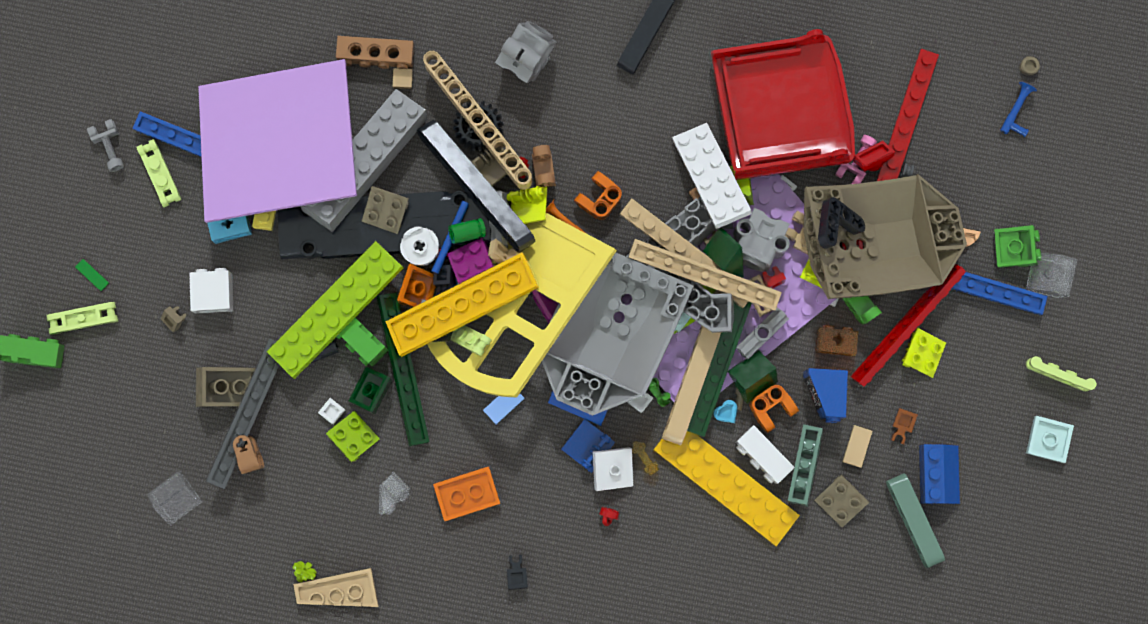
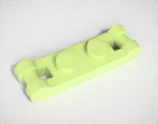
(159, 173)
(82, 318)
(470, 339)
(1053, 371)

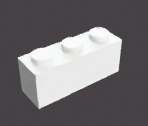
(764, 455)

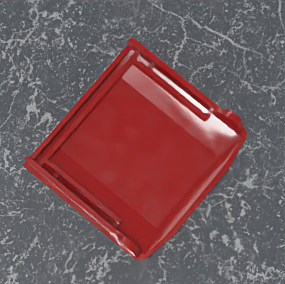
(784, 106)

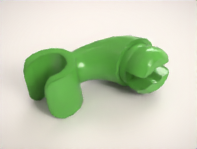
(662, 399)

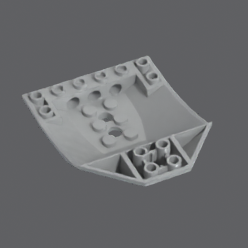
(609, 362)

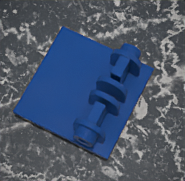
(584, 442)

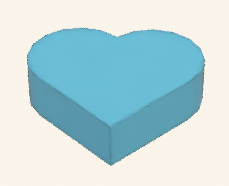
(726, 412)

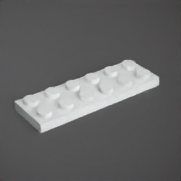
(711, 176)

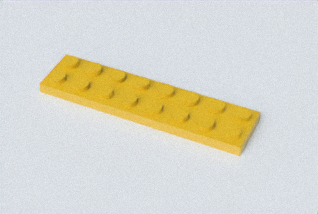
(462, 304)
(730, 486)

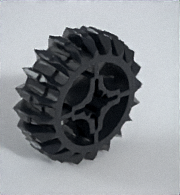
(466, 137)

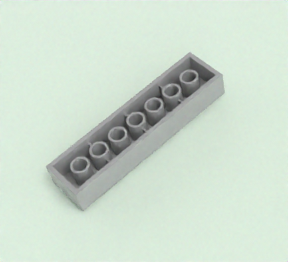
(373, 151)

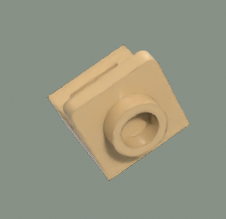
(499, 252)

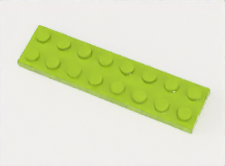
(335, 310)

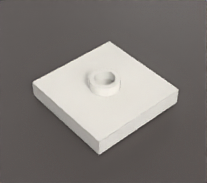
(613, 468)

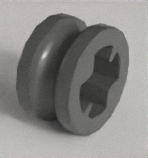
(906, 170)

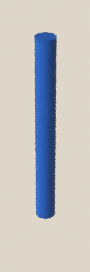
(447, 243)

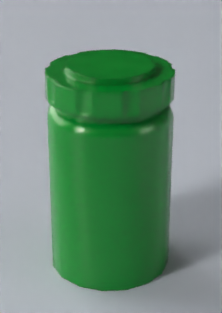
(467, 231)

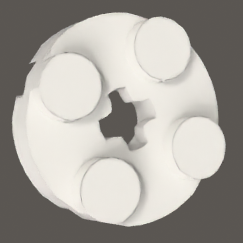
(418, 257)

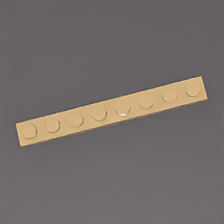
(667, 237)
(704, 274)

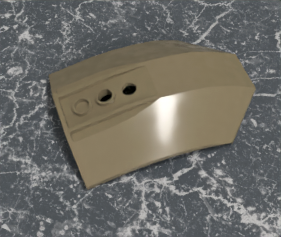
(907, 239)

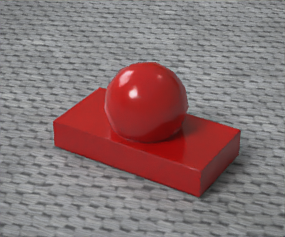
(872, 157)

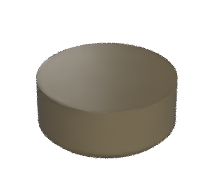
(1029, 66)

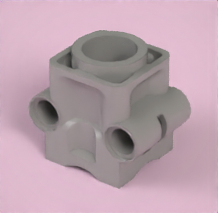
(526, 51)
(760, 240)

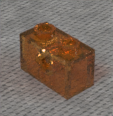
(826, 345)

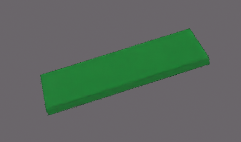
(92, 275)

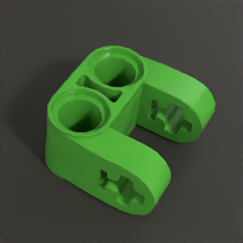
(862, 308)

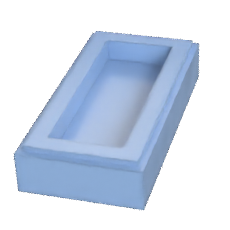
(501, 407)

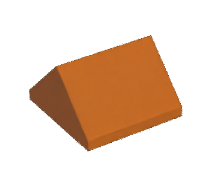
(416, 287)

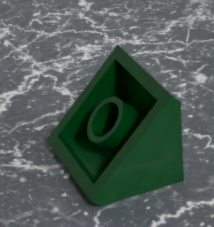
(726, 253)
(753, 375)
(370, 390)

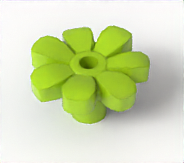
(304, 571)

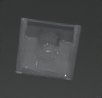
(174, 498)

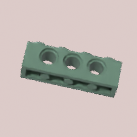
(805, 465)

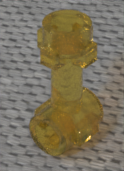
(639, 448)

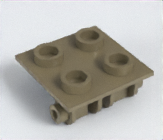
(489, 166)
(385, 209)
(841, 501)

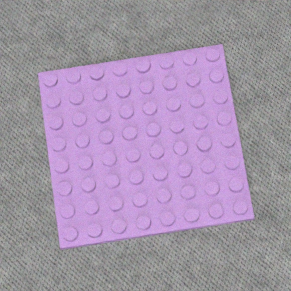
(276, 141)

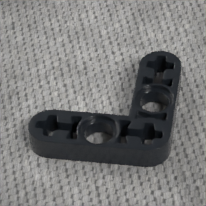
(833, 210)

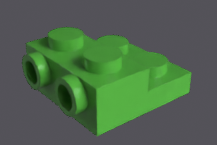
(1017, 246)

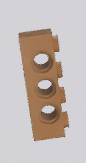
(347, 45)

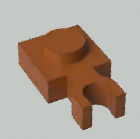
(903, 422)

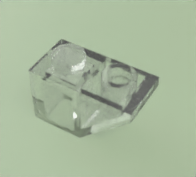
(391, 492)

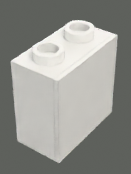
(211, 291)

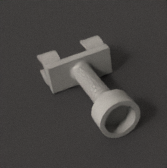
(114, 163)

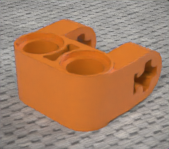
(608, 186)
(761, 415)

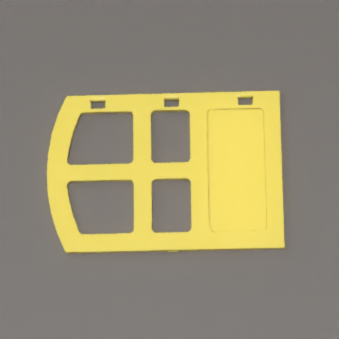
(566, 269)

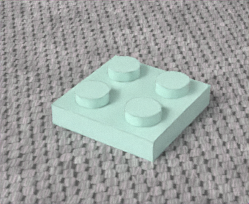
(1049, 439)

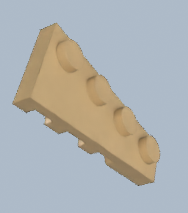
(342, 590)

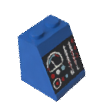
(828, 392)

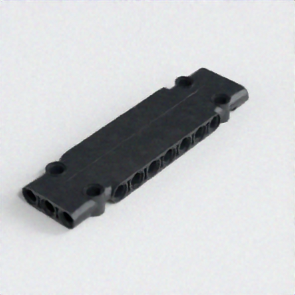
(354, 237)

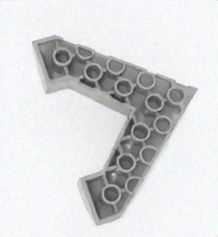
(708, 309)

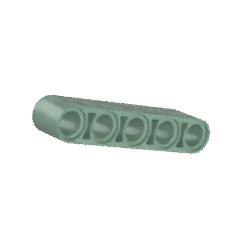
(915, 520)

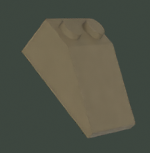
(221, 386)

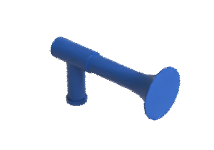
(1009, 123)

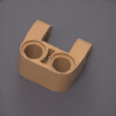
(543, 166)
(248, 460)

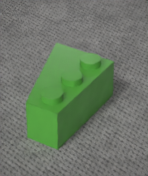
(363, 342)
(31, 351)

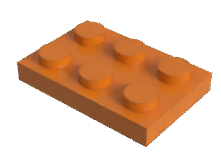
(466, 494)

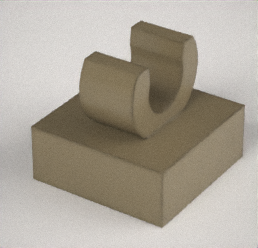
(172, 319)

